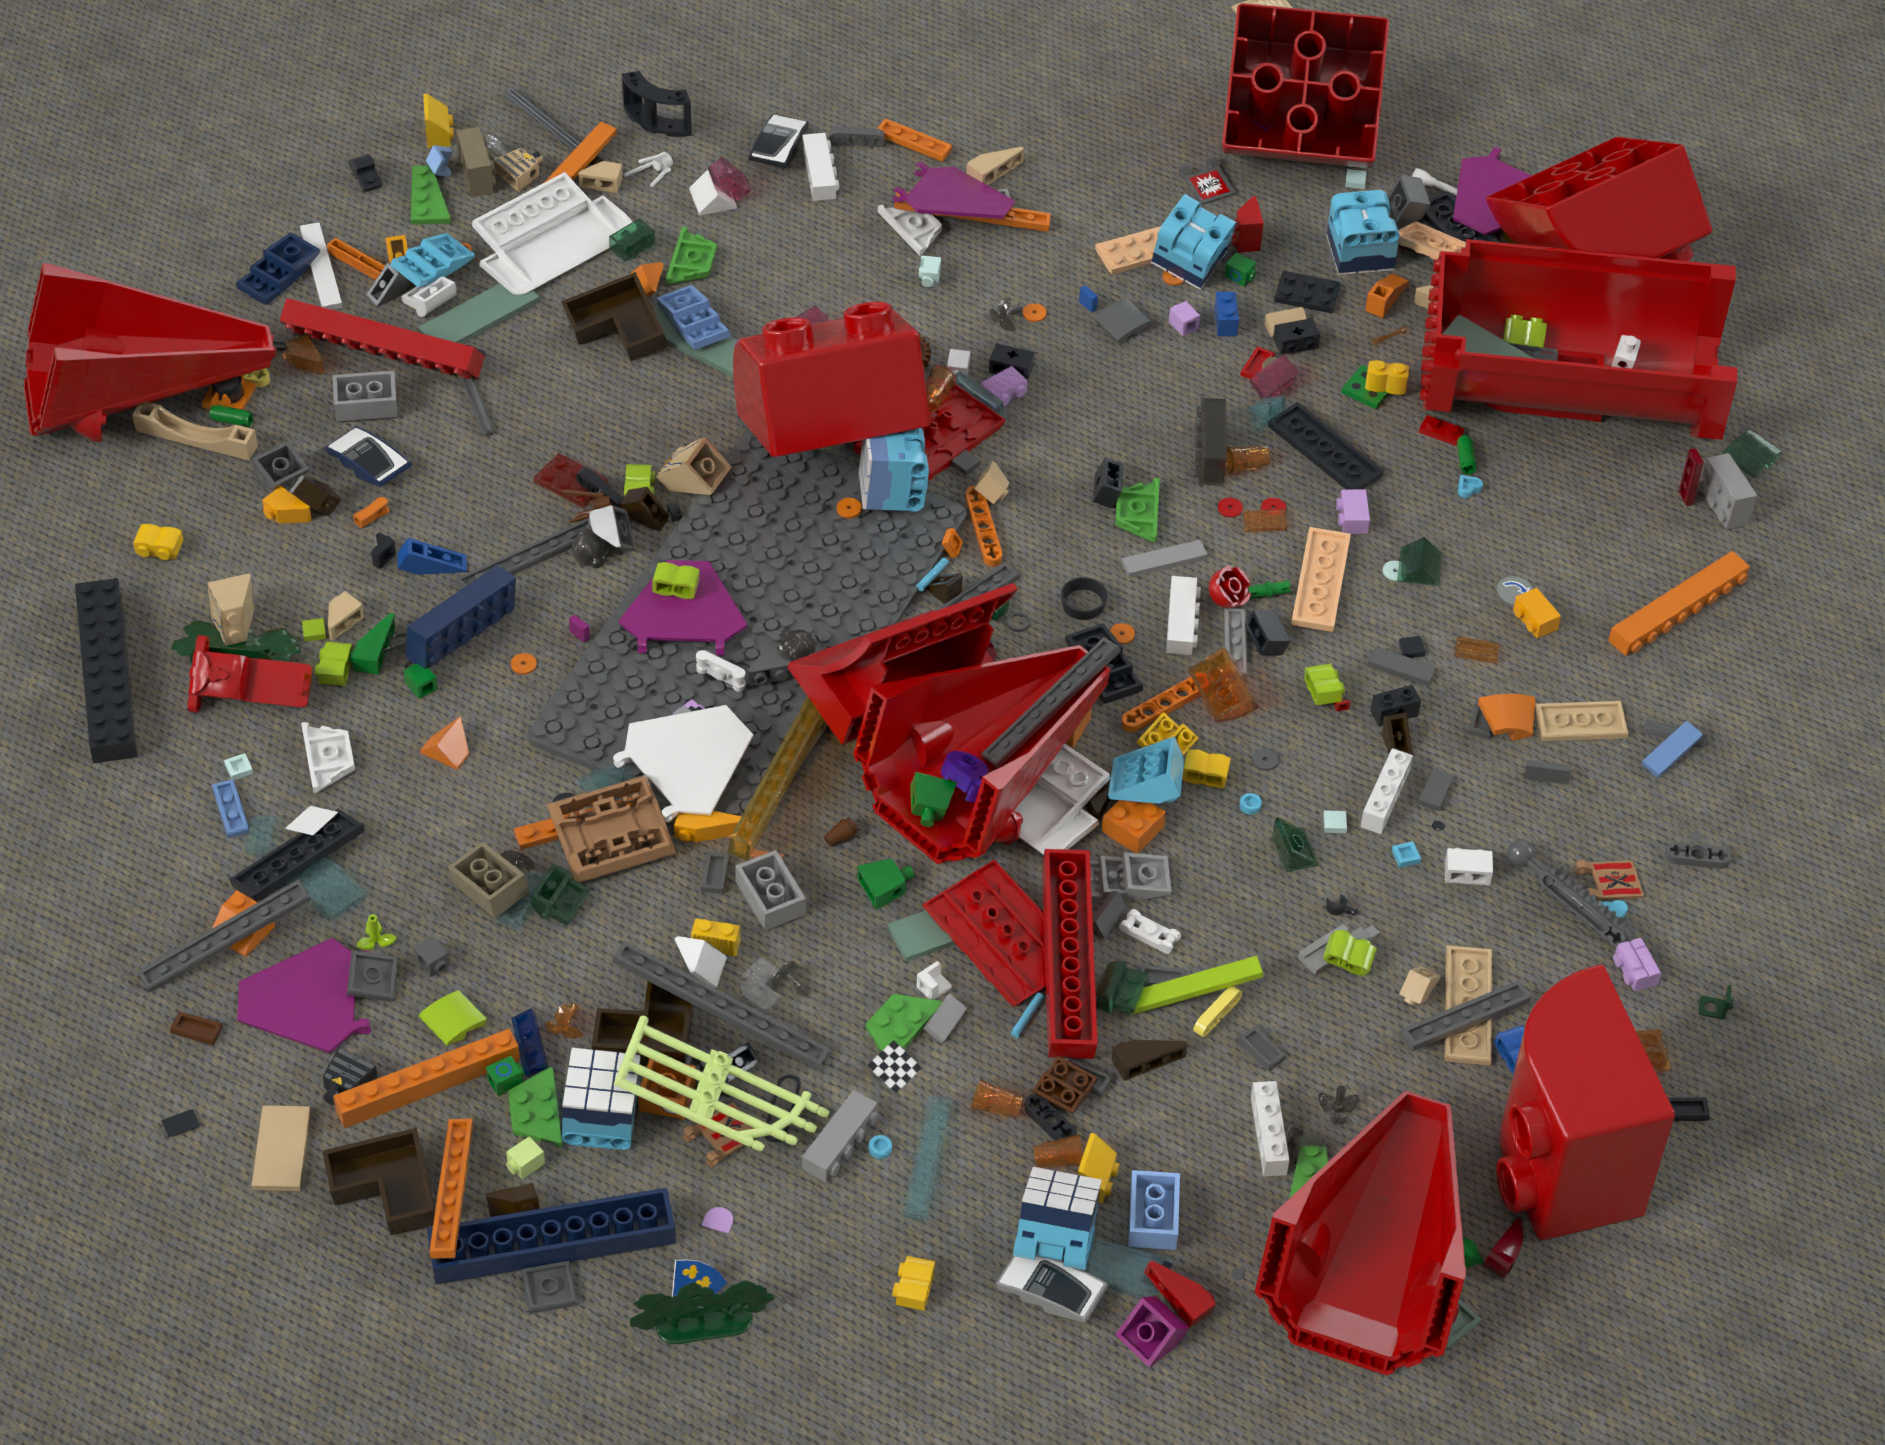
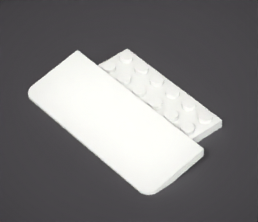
(546, 233)
(1054, 806)

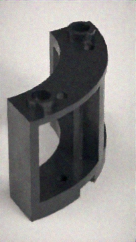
(637, 87)

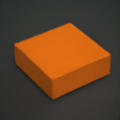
(952, 542)

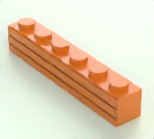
(355, 258)

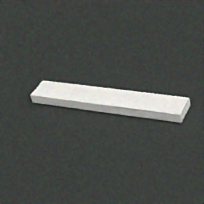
(322, 268)

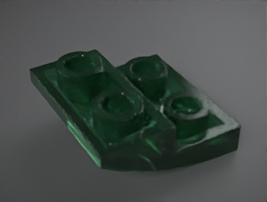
(1752, 453)

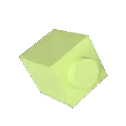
(525, 1158)

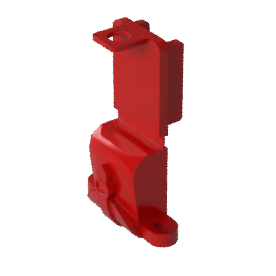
(246, 679)

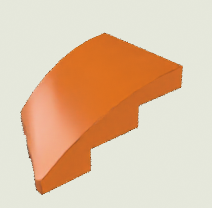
(1509, 714)

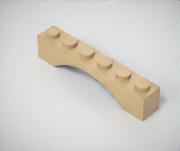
(231, 441)

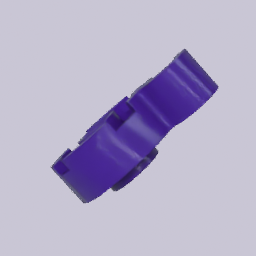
(966, 771)

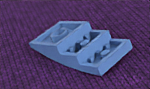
(693, 317)

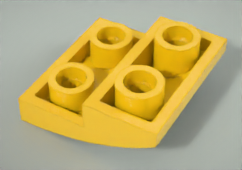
(1165, 728)

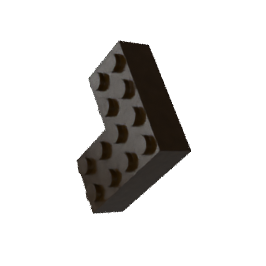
(619, 308)
(665, 1013)
(388, 1167)

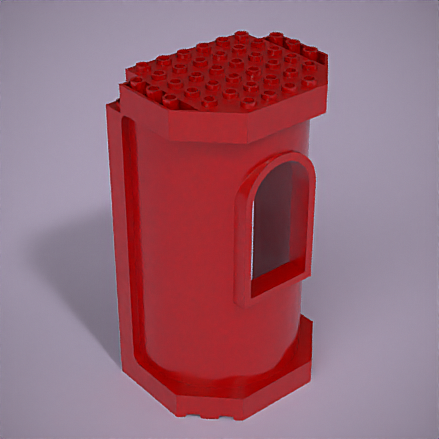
(1587, 307)

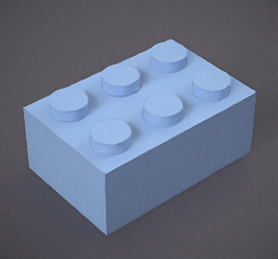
(1154, 1210)

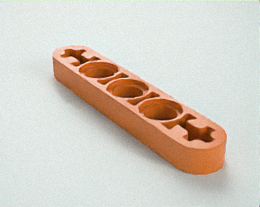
(982, 534)
(1154, 705)

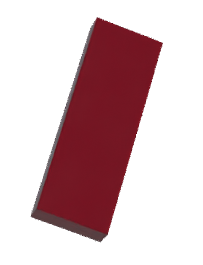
(1691, 477)

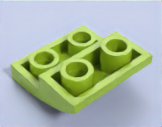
(452, 1017)

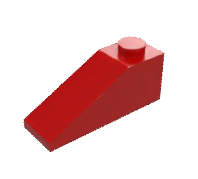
(1183, 1295)

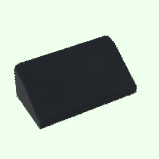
(743, 1058)

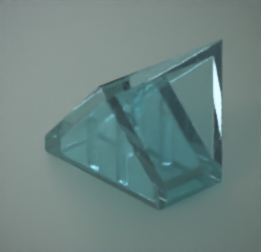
(1265, 410)
(601, 778)

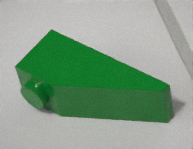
(369, 649)

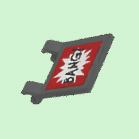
(1208, 184)

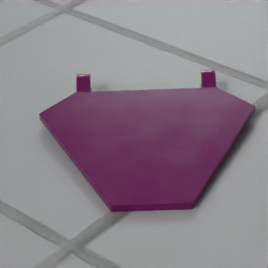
(1477, 180)
(954, 193)
(705, 618)
(304, 998)

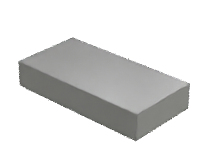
(945, 1018)

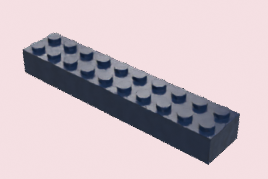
(558, 1235)

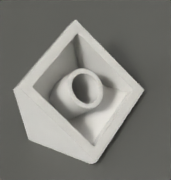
(709, 197)
(702, 959)

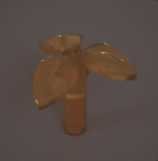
(563, 1017)

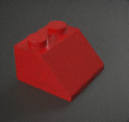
(1249, 227)

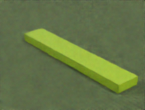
(1199, 983)

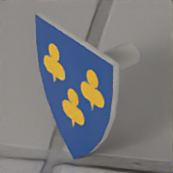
(696, 1271)

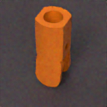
(372, 512)

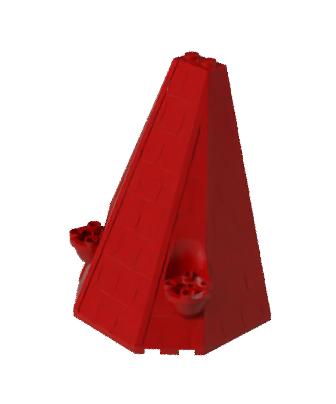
(117, 346)
(923, 718)
(1366, 1274)

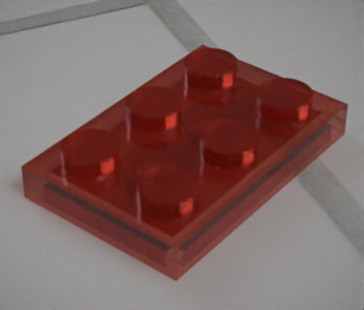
(560, 475)

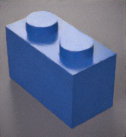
(1226, 313)

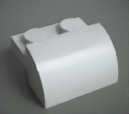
(430, 296)

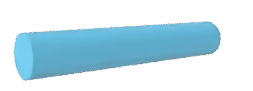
(932, 574)
(1027, 1015)

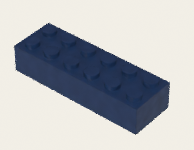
(461, 617)

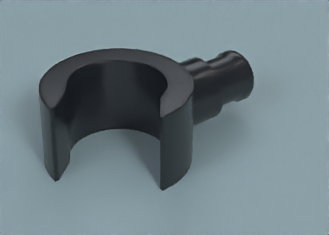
(675, 510)
(1344, 908)

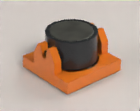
(228, 392)

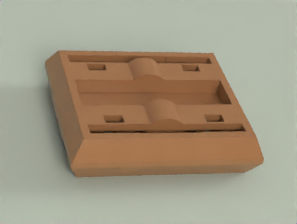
(612, 829)

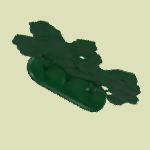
(275, 640)
(699, 1314)

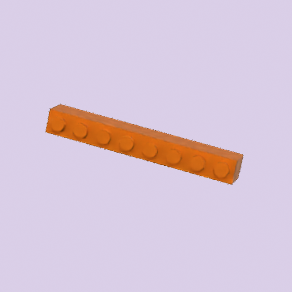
(1679, 603)
(424, 1079)

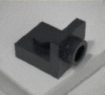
(383, 551)

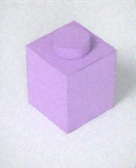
(1184, 318)

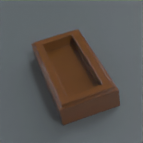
(196, 1028)

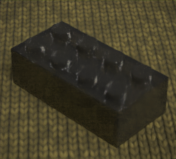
(1210, 442)

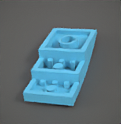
(432, 259)

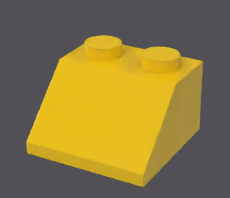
(437, 122)
(1099, 1163)

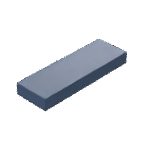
(1672, 749)
(230, 808)

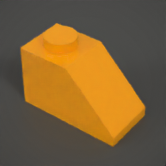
(396, 246)
(285, 507)

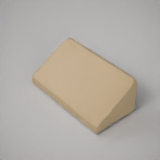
(1285, 316)

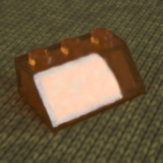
(1223, 687)

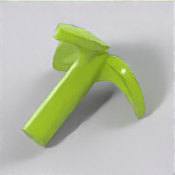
(374, 929)

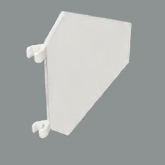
(688, 756)

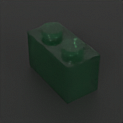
(632, 240)

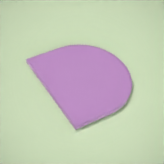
(718, 1219)

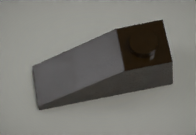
(1142, 1056)

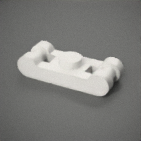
(721, 669)
(1149, 931)

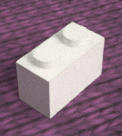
(1468, 866)

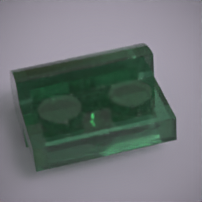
(558, 895)
(1120, 988)

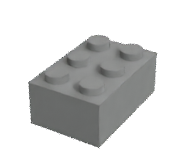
(365, 396)
(1727, 491)
(770, 890)

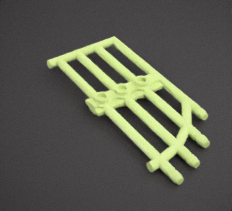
(709, 1089)

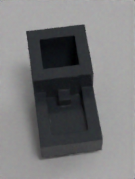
(364, 170)

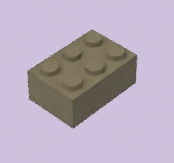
(475, 161)
(488, 879)

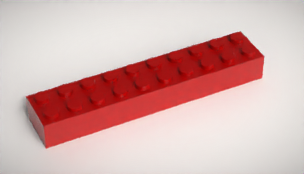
(382, 339)
(1069, 954)

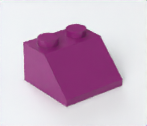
(1151, 1330)

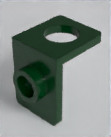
(1722, 1005)

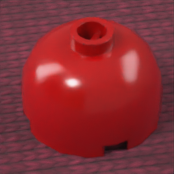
(1229, 587)

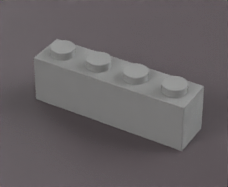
(840, 1136)

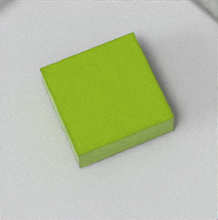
(313, 629)

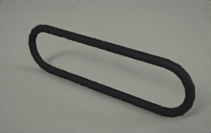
(774, 1101)

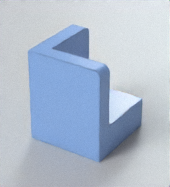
(438, 160)

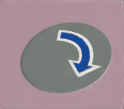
(1511, 587)

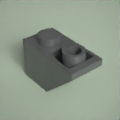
(769, 668)

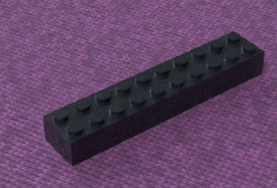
(105, 671)

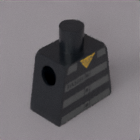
(345, 1073)

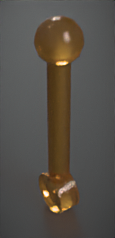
(1402, 330)

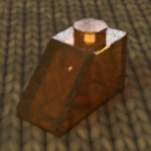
(303, 355)

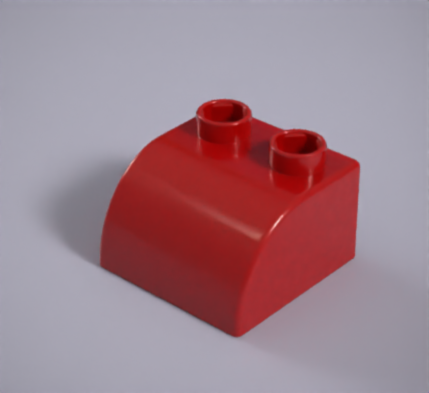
(1311, 77)
(1610, 200)
(831, 380)
(1581, 1113)

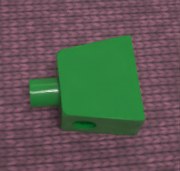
(930, 797)
(883, 881)

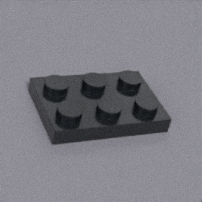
(1307, 292)

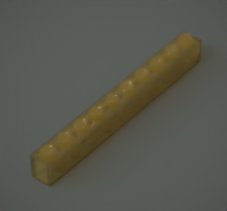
(775, 781)

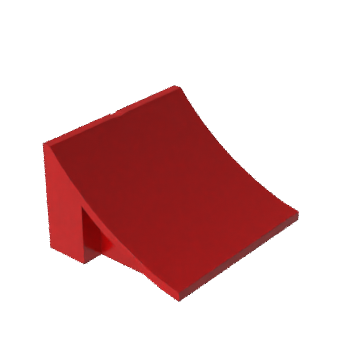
(930, 643)

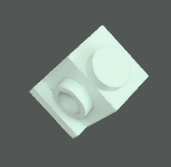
(930, 271)

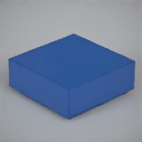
(1088, 298)

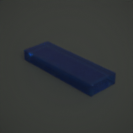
(529, 1042)

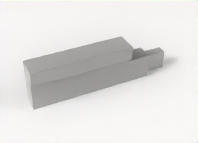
(1313, 954)

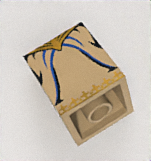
(694, 468)
(232, 607)

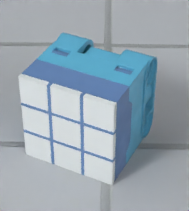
(894, 471)

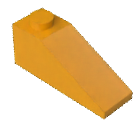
(704, 827)

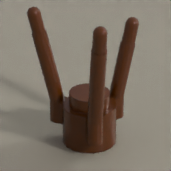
(601, 502)

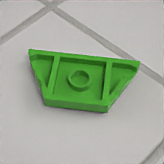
(691, 258)
(1139, 509)
(900, 1020)
(536, 1109)

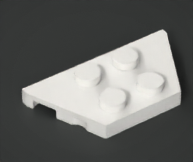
(915, 228)
(327, 755)

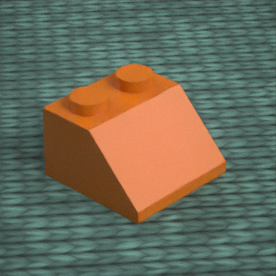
(234, 905)

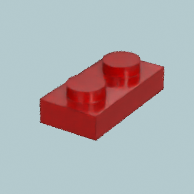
(1441, 430)

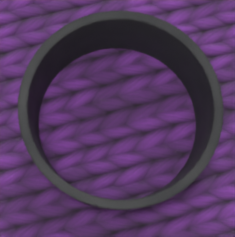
(1083, 583)

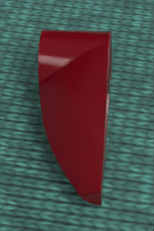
(1506, 1251)

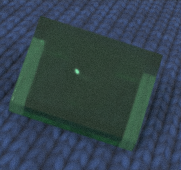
(1420, 563)
(1293, 846)

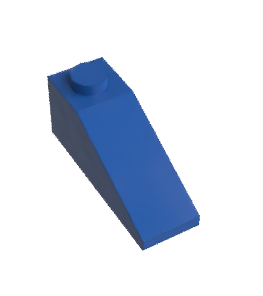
(425, 558)

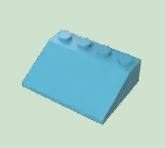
(1148, 774)

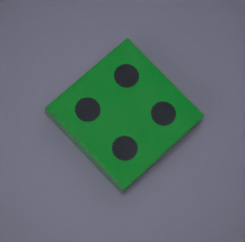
(1356, 389)

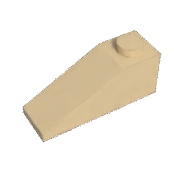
(993, 165)

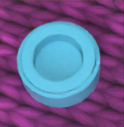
(1250, 803)
(880, 1147)

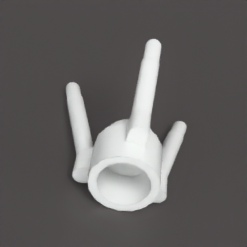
(660, 162)

